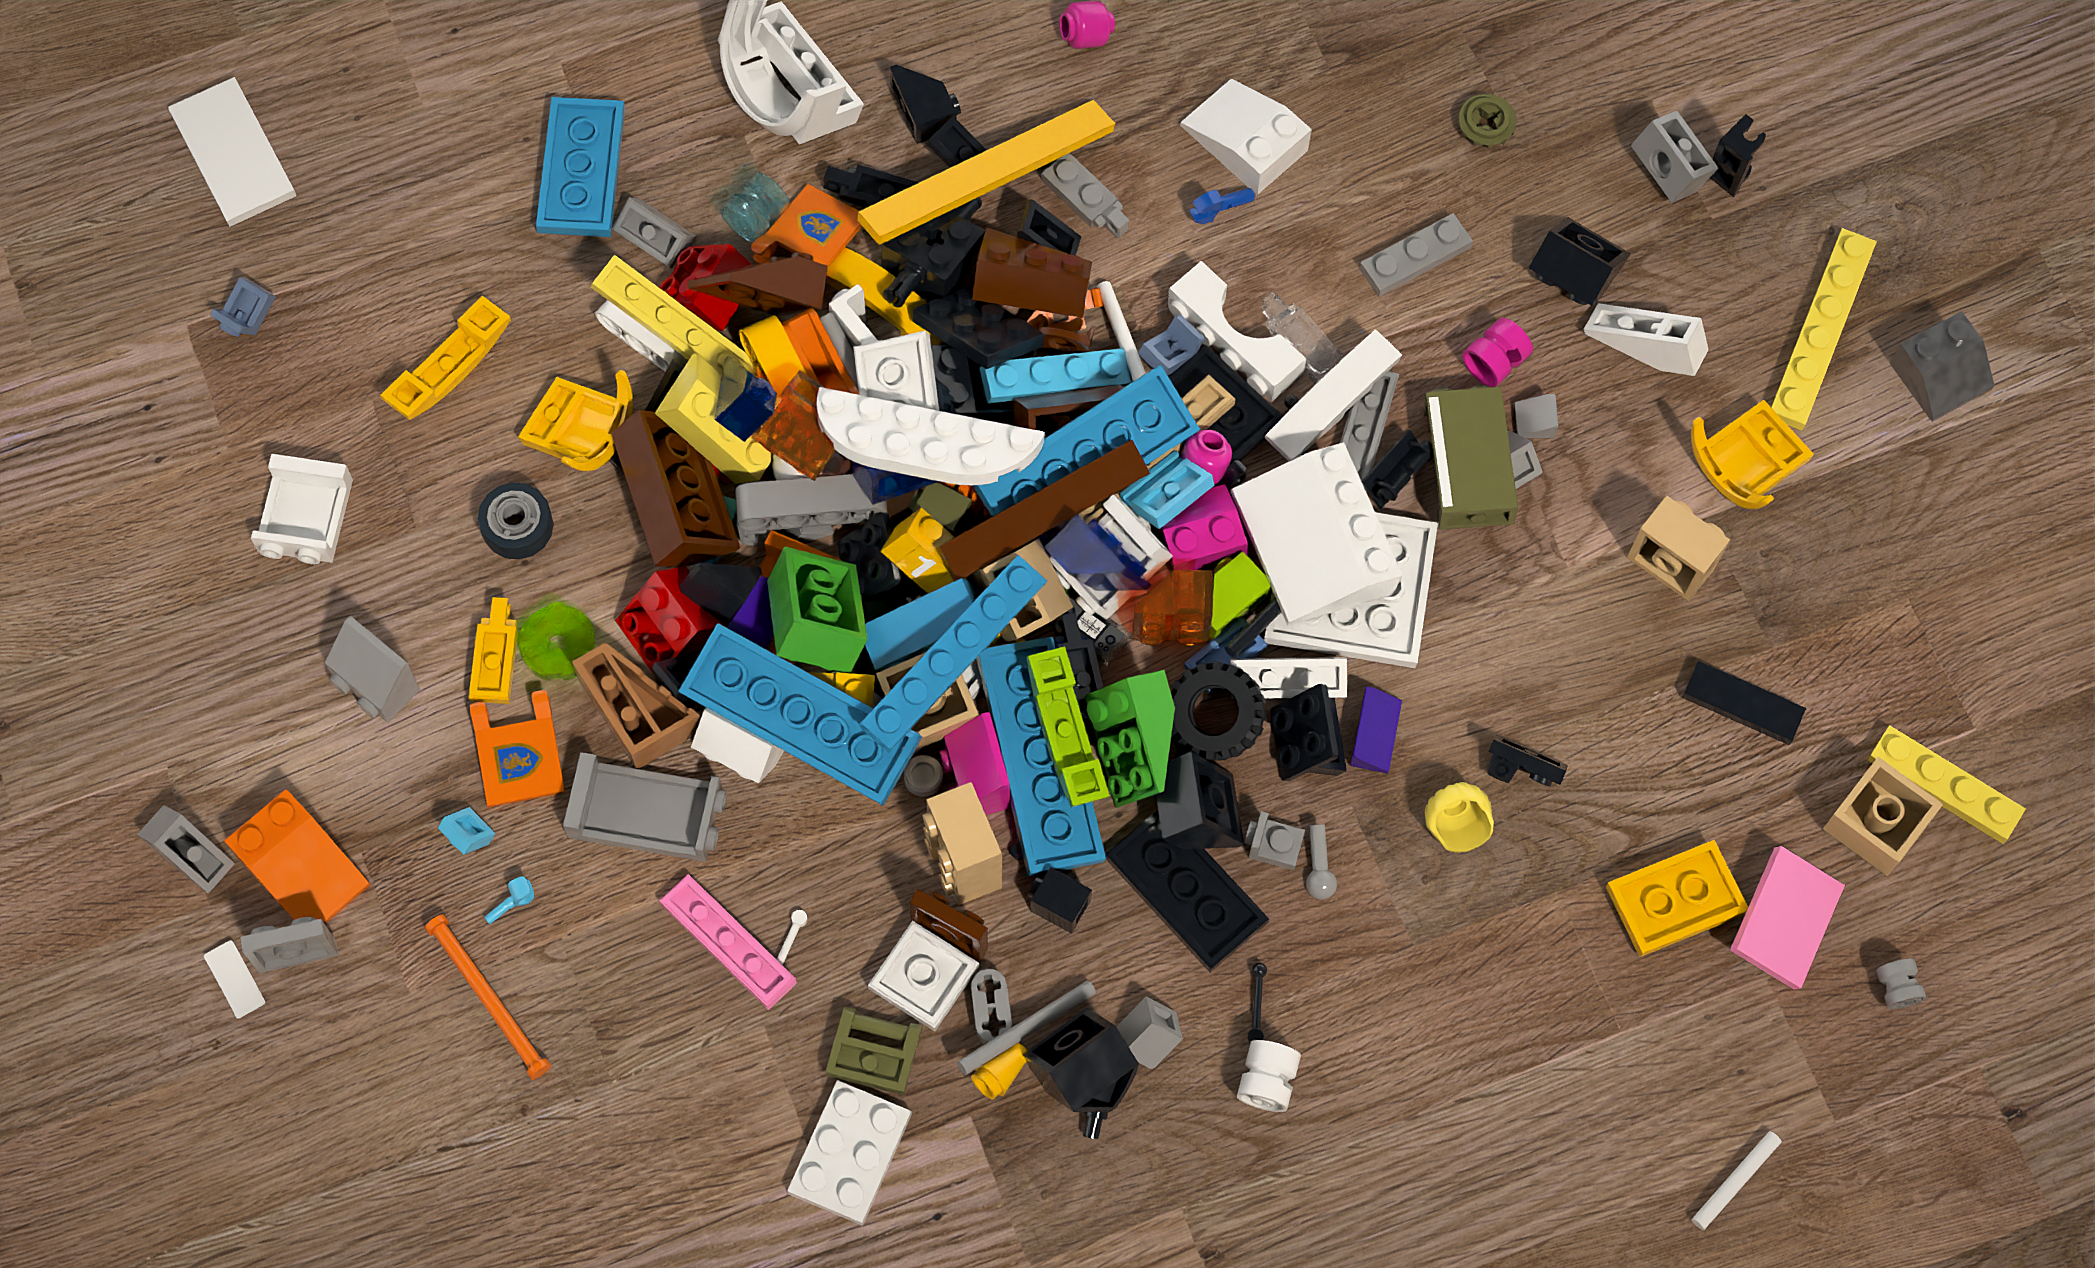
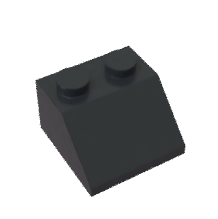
(1578, 261)
(1199, 805)

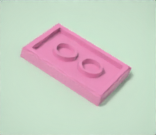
(1787, 917)

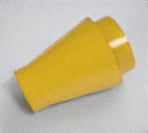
(1000, 1072)

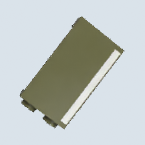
(1471, 457)

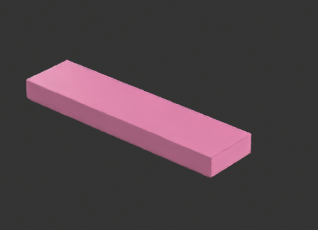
(728, 942)

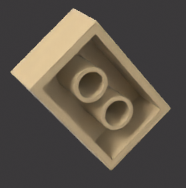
(963, 843)

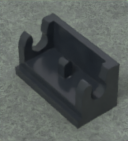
(1735, 156)

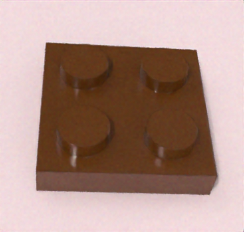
(961, 930)

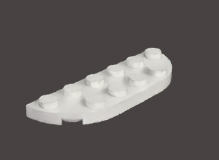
(923, 439)

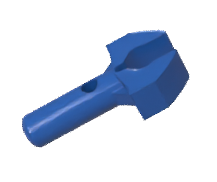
(1211, 203)

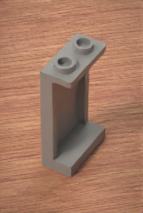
(644, 810)

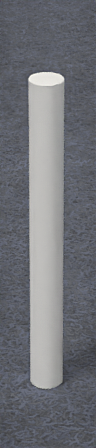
(1121, 330)

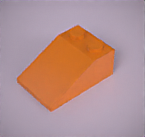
(296, 860)

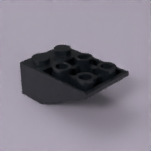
(966, 386)

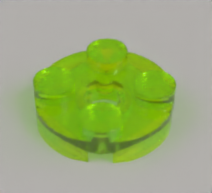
(549, 622)

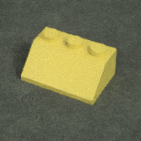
(691, 413)

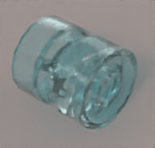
(760, 202)

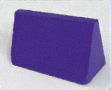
(754, 616)
(1376, 731)

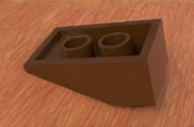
(771, 287)

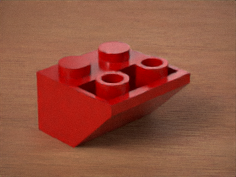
(701, 262)
(664, 620)

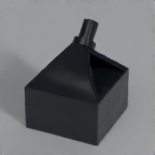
(1085, 1067)

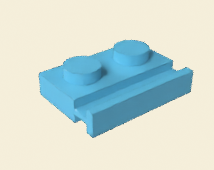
(1167, 489)

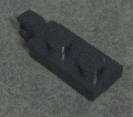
(864, 185)
(1081, 658)

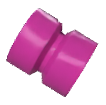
(1501, 348)

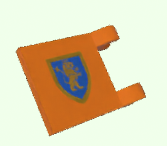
(812, 226)
(518, 758)

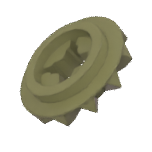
(1489, 107)

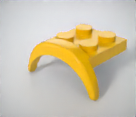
(578, 423)
(1749, 455)

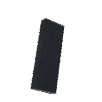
(1744, 703)

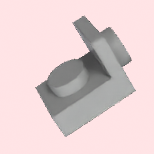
(1274, 842)

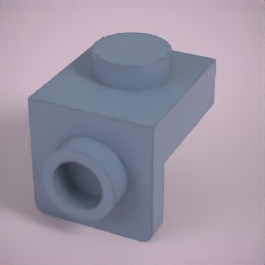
(244, 308)
(1173, 346)

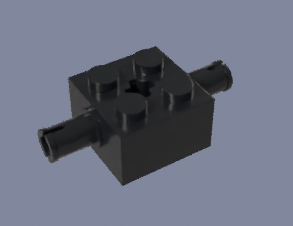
(933, 255)

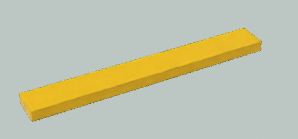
(985, 172)

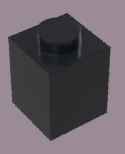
(1059, 899)

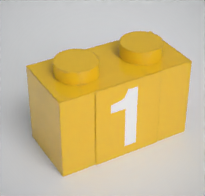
(915, 552)

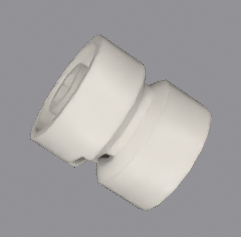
(1267, 1081)

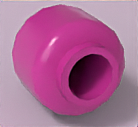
(1086, 24)
(1208, 451)

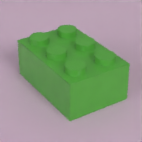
(816, 610)

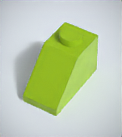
(1237, 591)

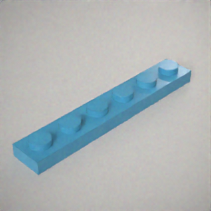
(952, 653)

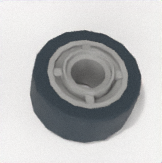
(509, 502)

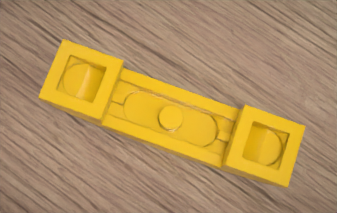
(854, 269)
(450, 362)

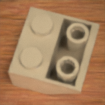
(1044, 606)

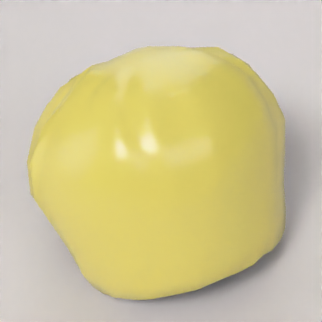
(1460, 817)

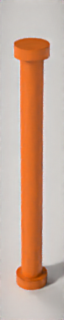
(439, 928)

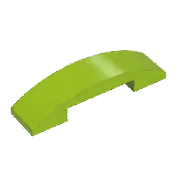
(1064, 727)

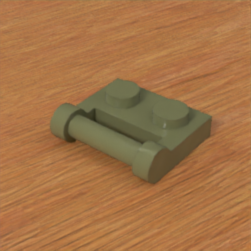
(870, 1062)

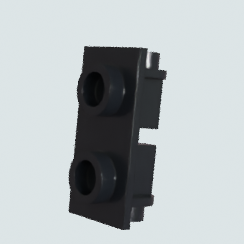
(1396, 468)

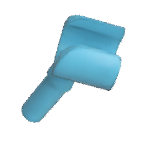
(521, 894)

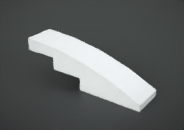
(1333, 396)

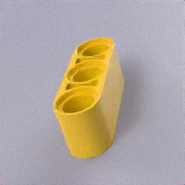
(771, 352)

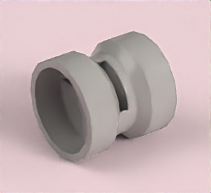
(1901, 983)

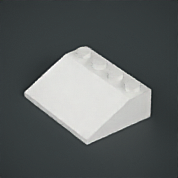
(1317, 535)

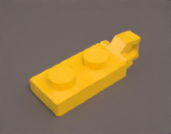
(494, 655)

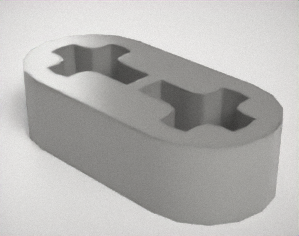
(981, 1007)

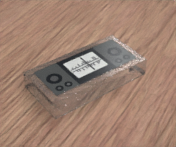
(1107, 635)

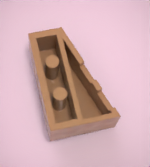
(634, 707)

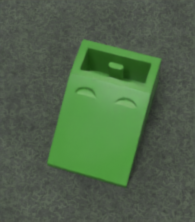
(1133, 734)

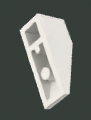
(1655, 338)

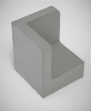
(1150, 1032)

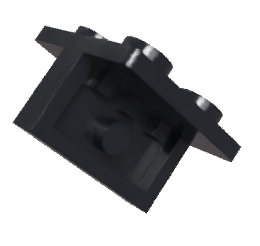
(877, 574)
(1308, 735)

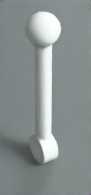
(799, 919)

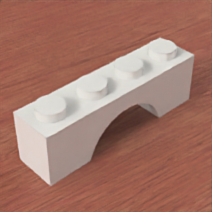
(1266, 363)

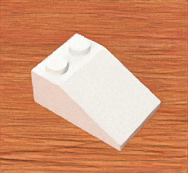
(1249, 134)

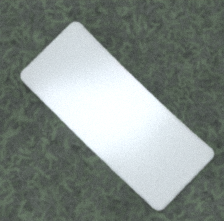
(234, 979)

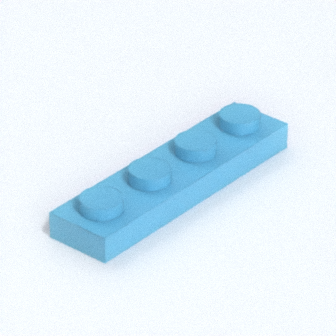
(1054, 374)

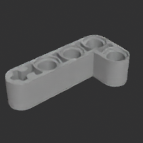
(800, 504)

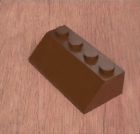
(673, 493)

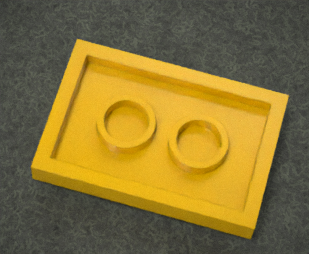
(1677, 898)

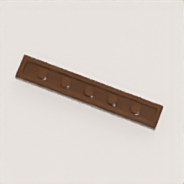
(1042, 510)

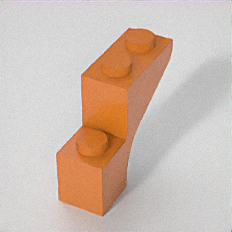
(817, 352)

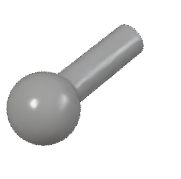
(1320, 882)

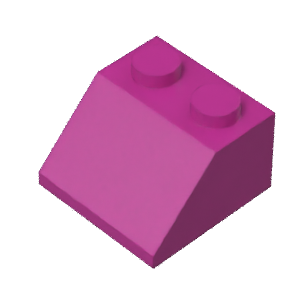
(1205, 532)
(975, 757)

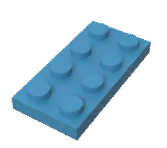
(580, 167)

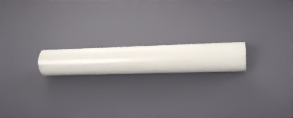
(1736, 1180)

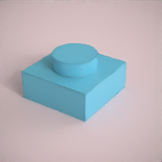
(466, 830)

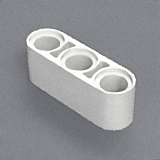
(637, 336)

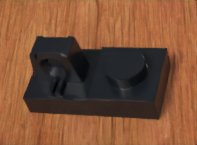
(954, 143)
(1509, 756)

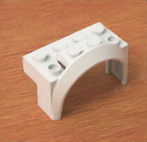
(777, 36)

